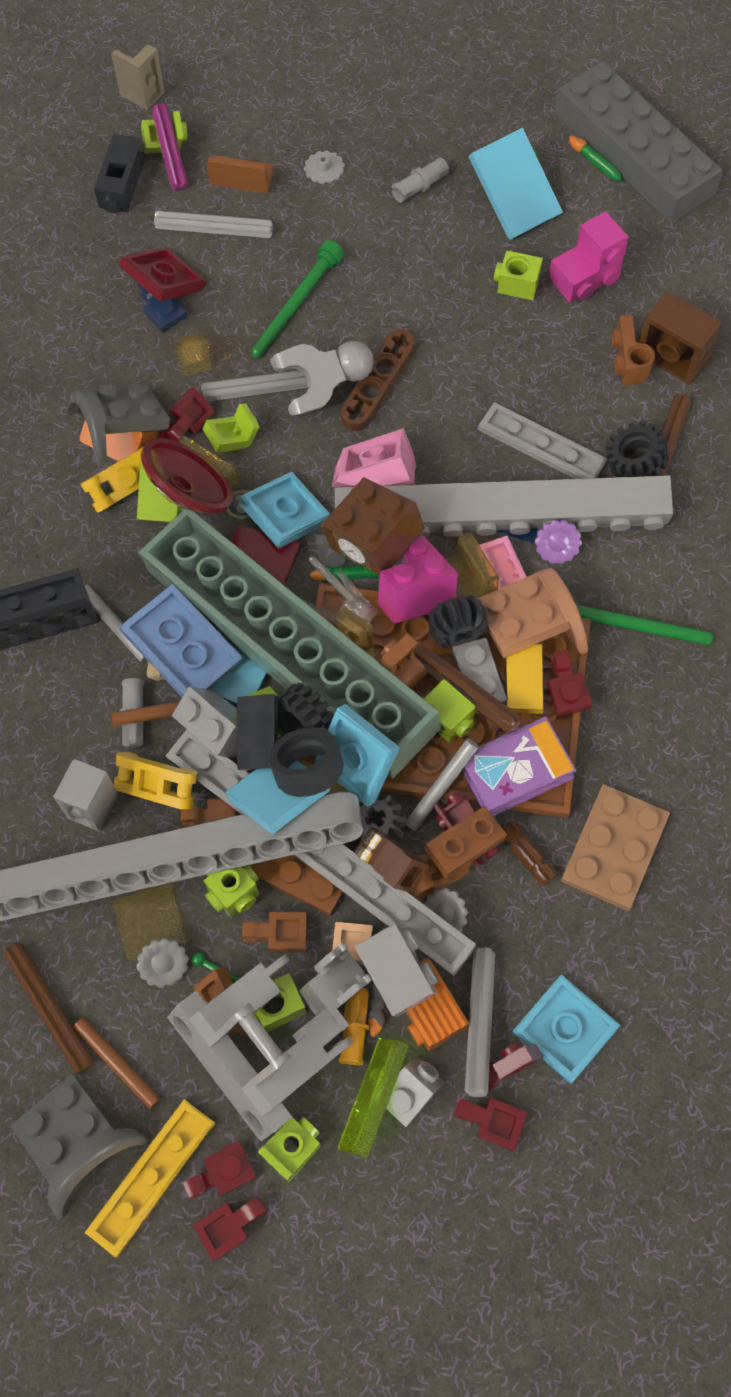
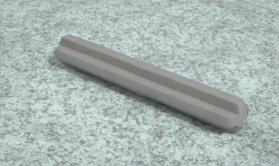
(213, 224)
(254, 385)
(480, 1022)

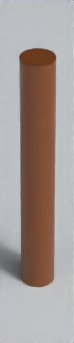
(143, 714)
(116, 1063)

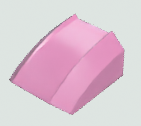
(383, 460)

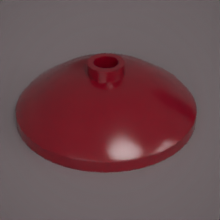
(186, 477)

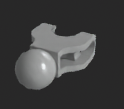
(324, 371)

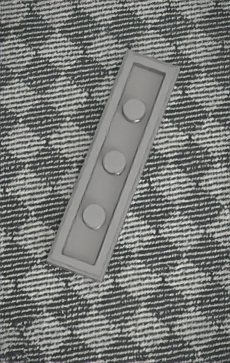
(541, 443)

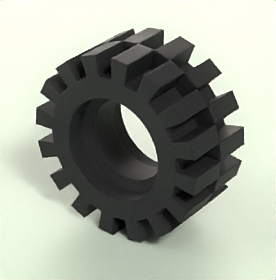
(633, 439)
(302, 709)

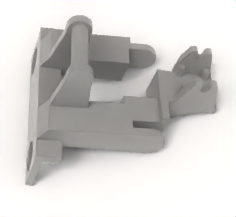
(262, 1093)

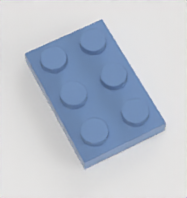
(180, 642)

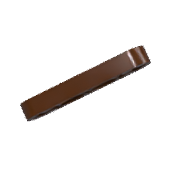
(377, 380)

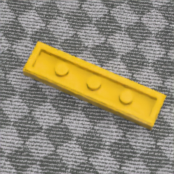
(150, 1178)

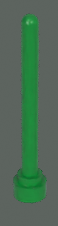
(328, 256)
(646, 625)

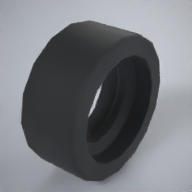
(310, 779)

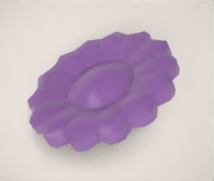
(558, 541)

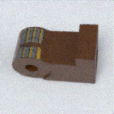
(391, 860)

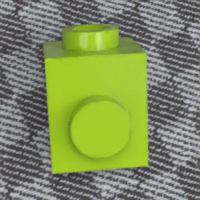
(150, 135)
(232, 432)

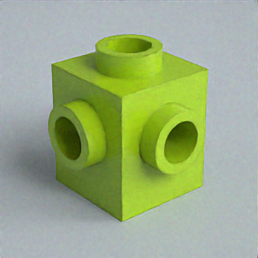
(236, 898)

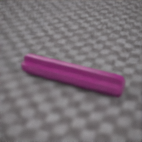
(169, 147)

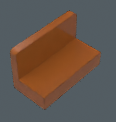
(240, 174)

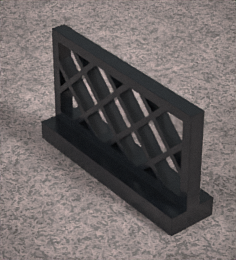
(37, 604)

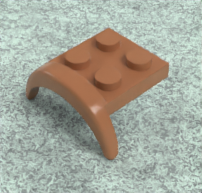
(533, 612)

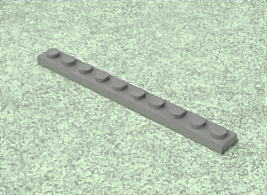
(341, 867)

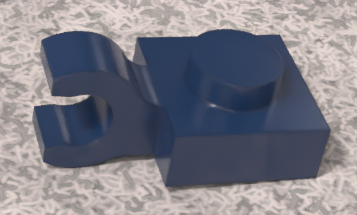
(164, 313)

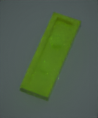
(373, 1097)

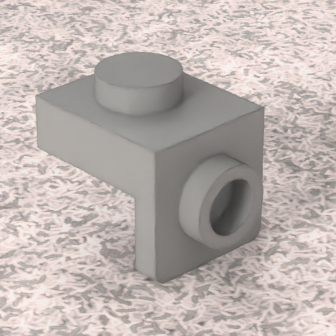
(413, 1090)

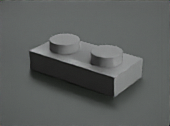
(477, 663)

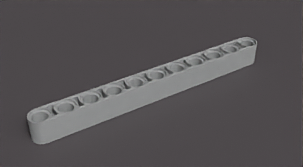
(174, 857)

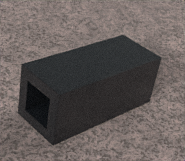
(120, 173)

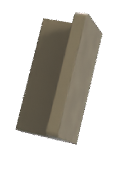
(139, 77)

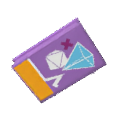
(518, 767)

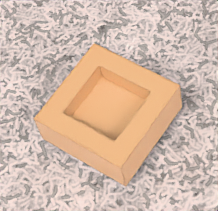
(351, 935)

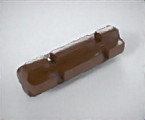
(528, 854)

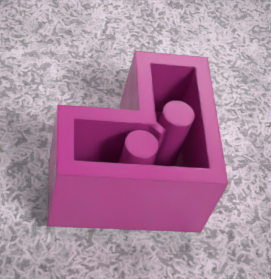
(593, 261)
(416, 582)

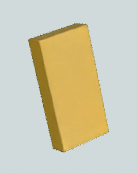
(525, 680)

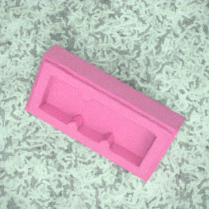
(504, 560)

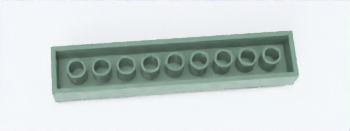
(285, 632)

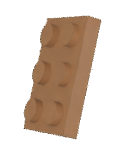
(615, 847)

